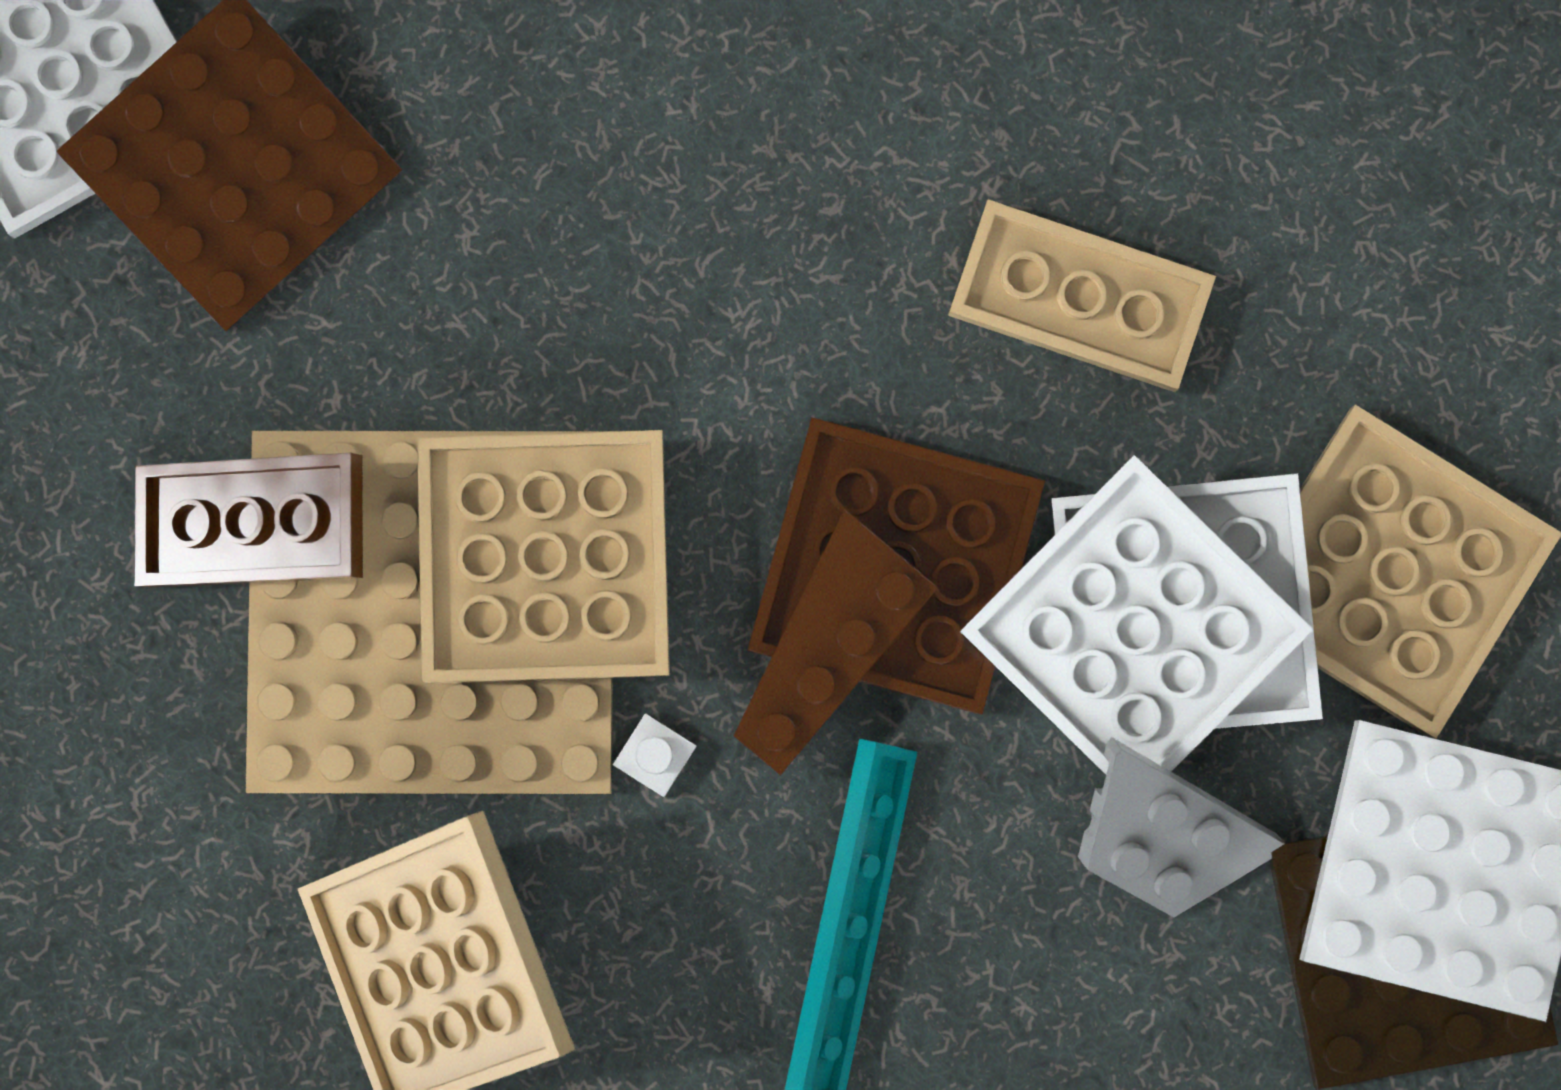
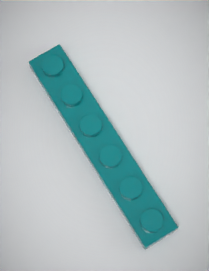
(851, 917)

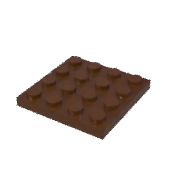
(229, 160)
(939, 512)

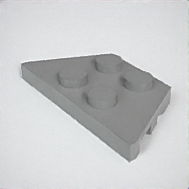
(1167, 835)

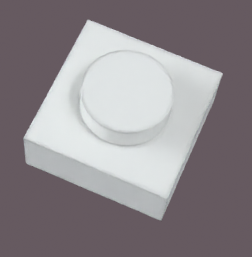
(654, 755)

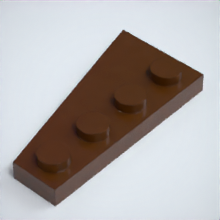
(838, 631)

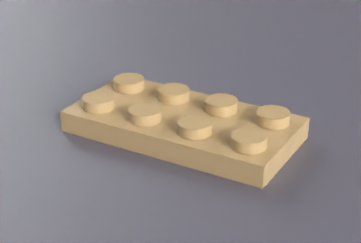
(1082, 296)

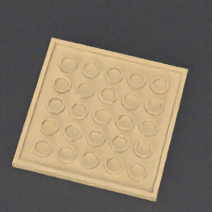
(341, 669)

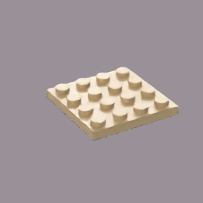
(543, 556)
(1410, 569)
(436, 963)

